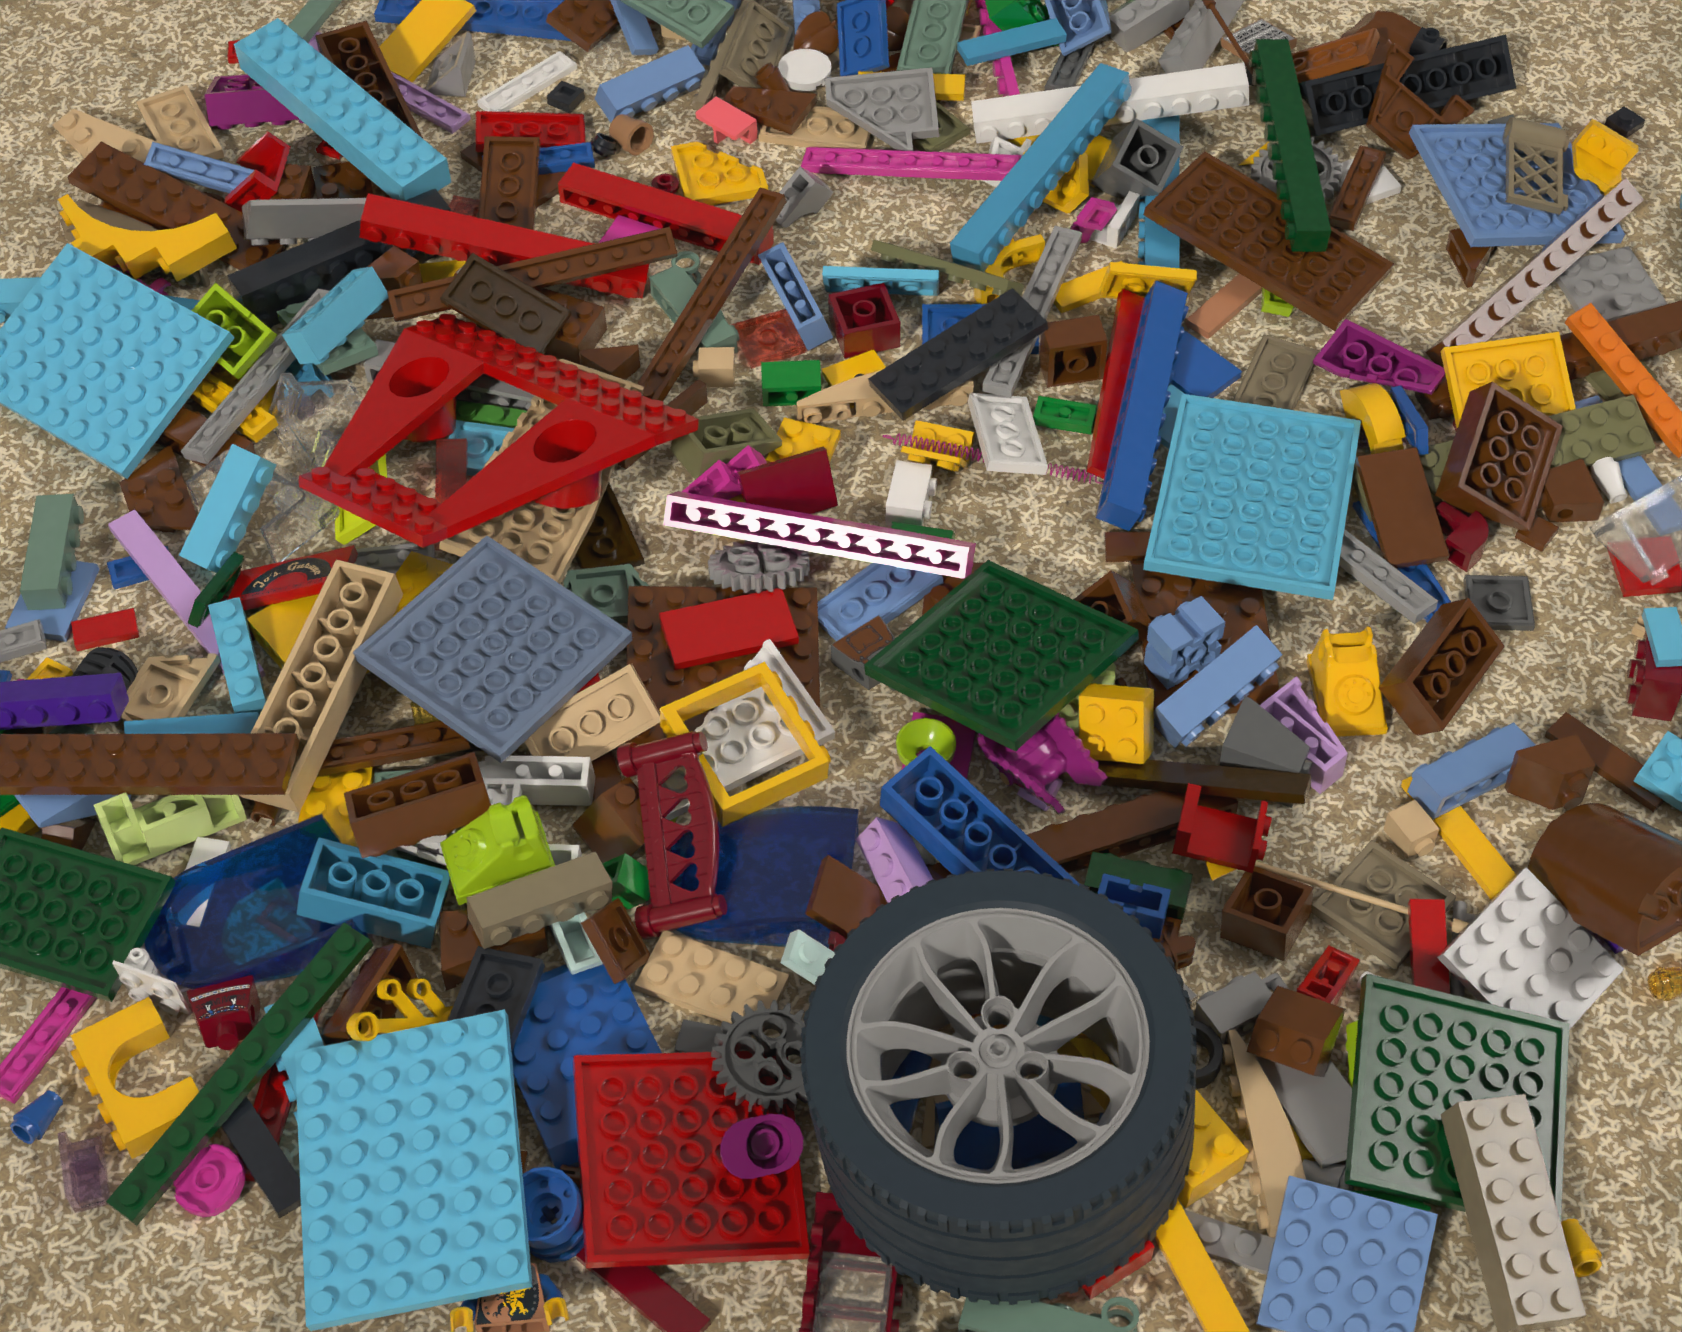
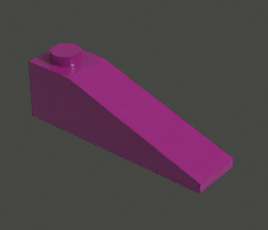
(1371, 358)

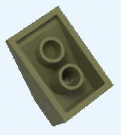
(722, 438)

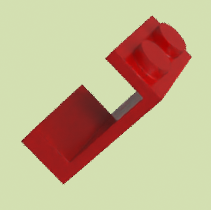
(268, 161)
(1220, 835)

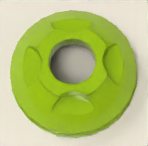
(924, 733)

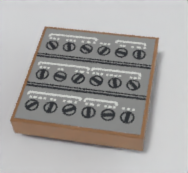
(1259, 29)

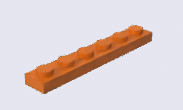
(1628, 374)

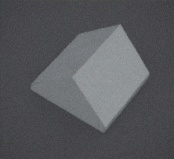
(453, 68)

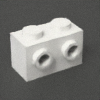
(910, 493)

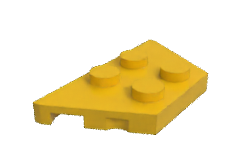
(328, 799)

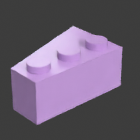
(1300, 716)

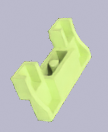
(164, 824)

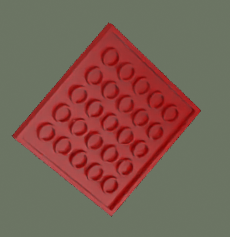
(657, 1172)

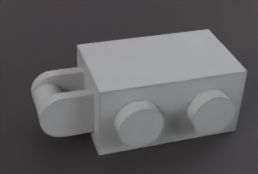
(1236, 1004)

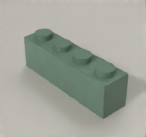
(51, 552)

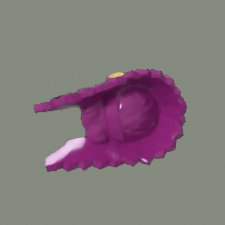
(1043, 760)

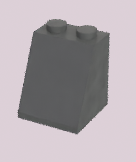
(1137, 162)
(1263, 743)

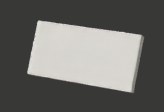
(1007, 434)

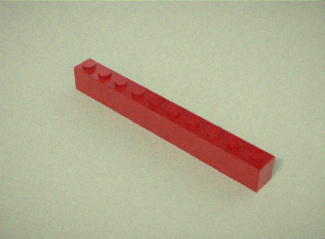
(499, 243)

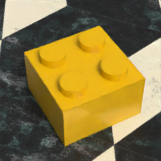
(1117, 722)

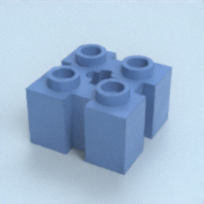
(1183, 641)

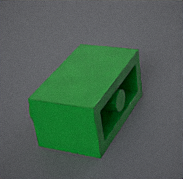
(789, 381)

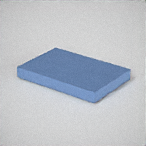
(58, 621)

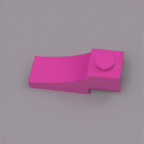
(722, 479)

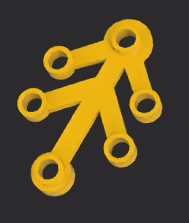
(413, 1017)

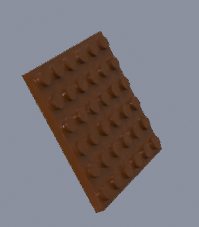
(653, 661)

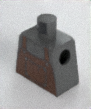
(859, 647)

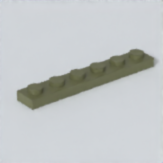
(956, 272)

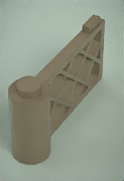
(1535, 141)

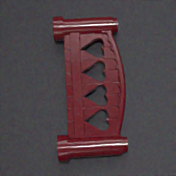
(670, 904)

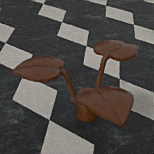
(819, 34)

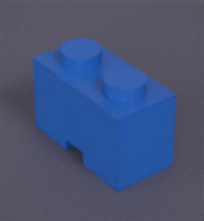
(1145, 902)

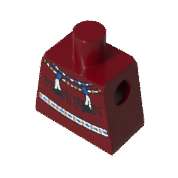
(225, 1011)

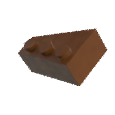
(460, 944)

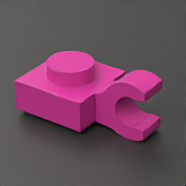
(1093, 216)

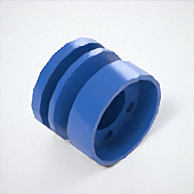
(551, 1196)

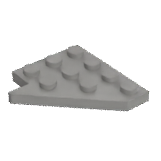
(888, 104)

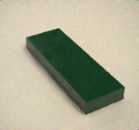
(216, 589)

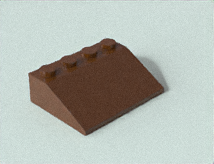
(1499, 458)

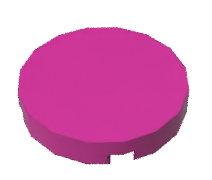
(210, 1181)

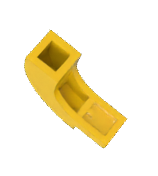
(1011, 256)
(1377, 416)

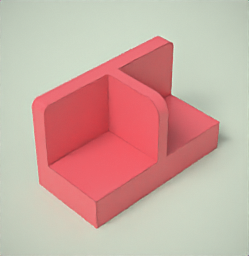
(727, 121)

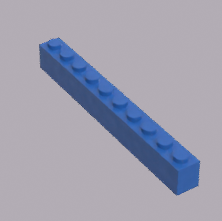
(1142, 407)

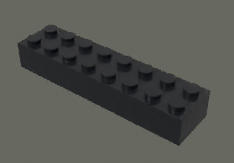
(1435, 76)
(314, 265)

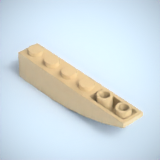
(834, 401)
(1266, 1130)

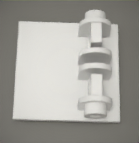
(144, 981)

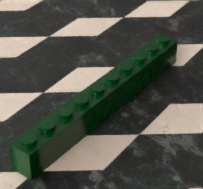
(1290, 146)

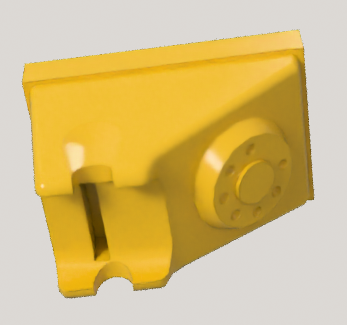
(1347, 683)

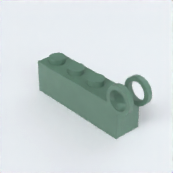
(673, 291)
(1043, 1317)

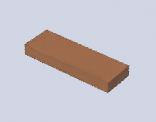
(1223, 306)

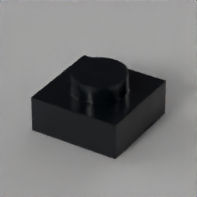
(565, 96)
(1625, 122)

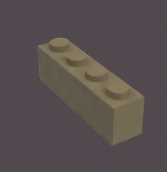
(539, 900)

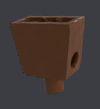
(1570, 494)

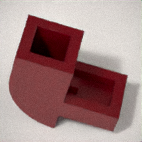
(1465, 535)

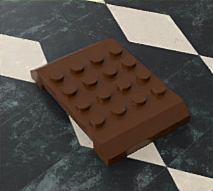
(1237, 604)

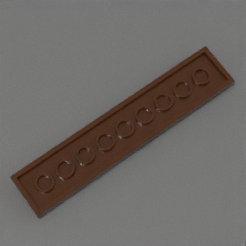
(147, 764)

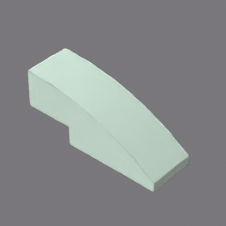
(575, 944)

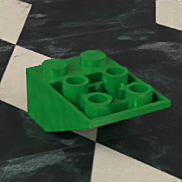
(1016, 13)

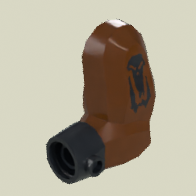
(1399, 30)

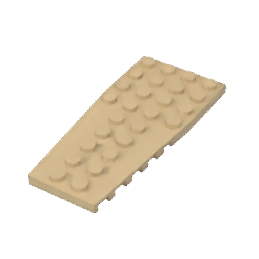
(533, 531)

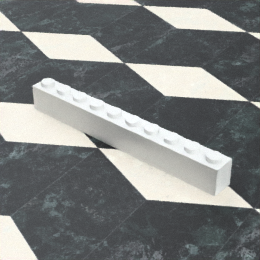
(1150, 99)

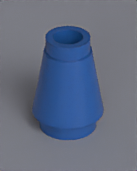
(36, 1117)

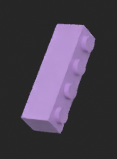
(892, 857)

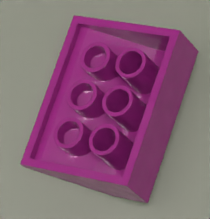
(243, 101)

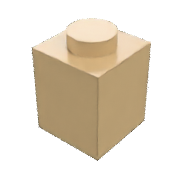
(715, 366)
(1411, 829)

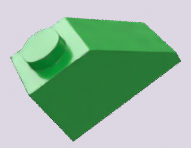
(629, 880)

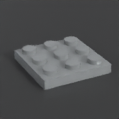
(1612, 283)

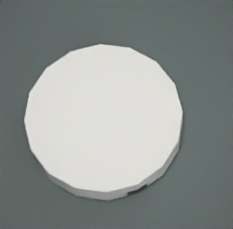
(805, 69)

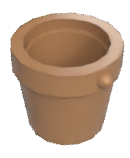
(631, 133)

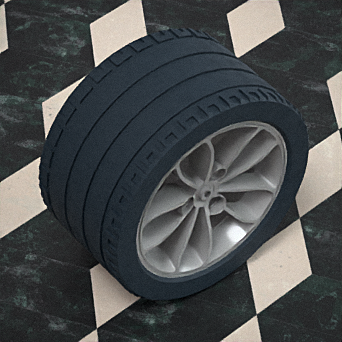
(1011, 952)

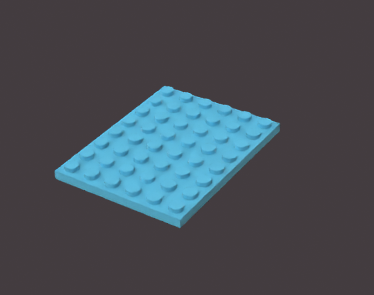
(103, 359)
(1254, 496)
(410, 1171)

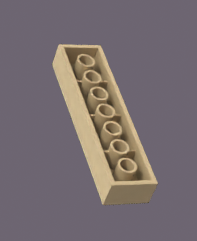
(323, 672)

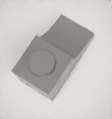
(804, 195)

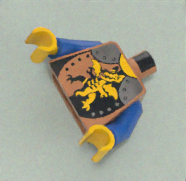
(514, 1311)

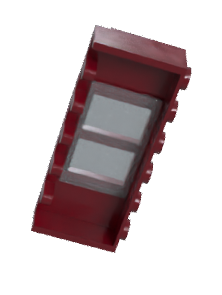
(846, 1281)

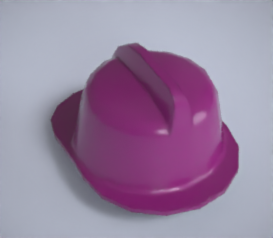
(761, 1146)

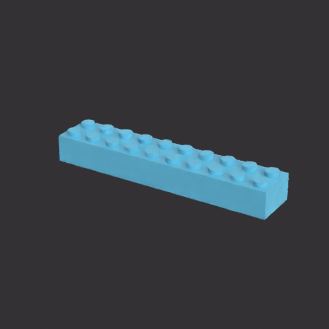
(341, 112)

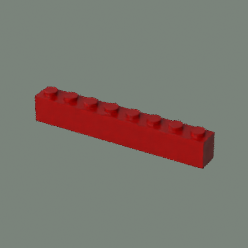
(687, 218)

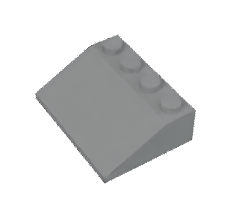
(297, 218)

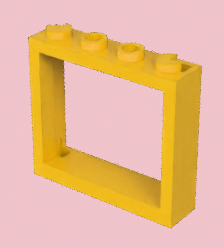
(769, 791)

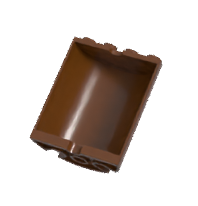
(1613, 875)

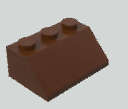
(362, 996)

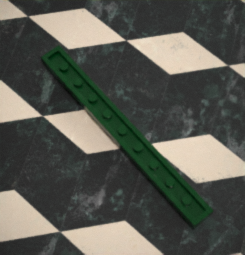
(239, 1074)

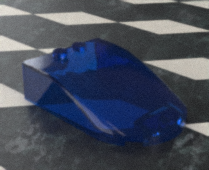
(770, 872)
(238, 891)

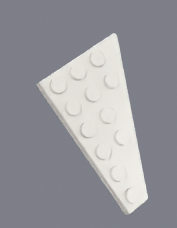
(748, 733)

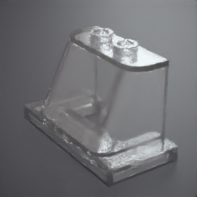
(312, 417)

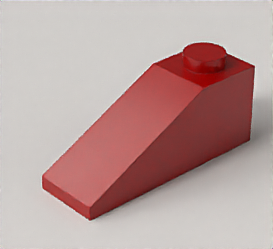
(1329, 976)

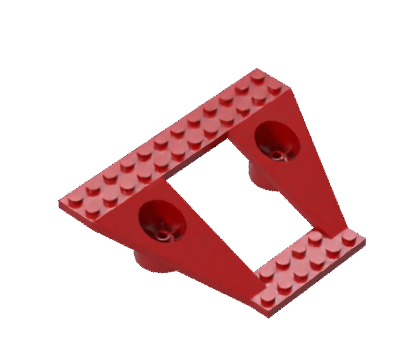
(550, 464)

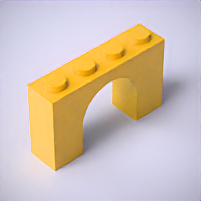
(104, 1051)

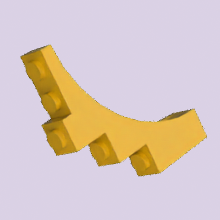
(175, 250)

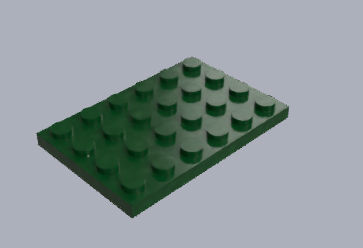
(73, 912)

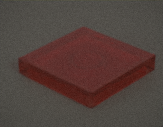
(769, 338)

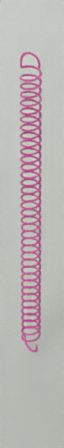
(978, 457)

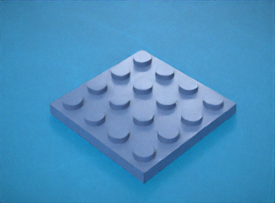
(1345, 1262)

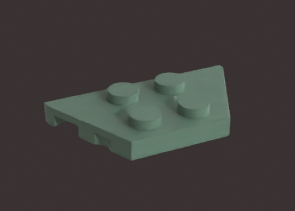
(605, 588)

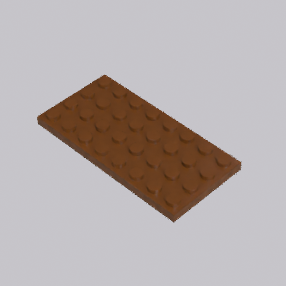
(1244, 230)

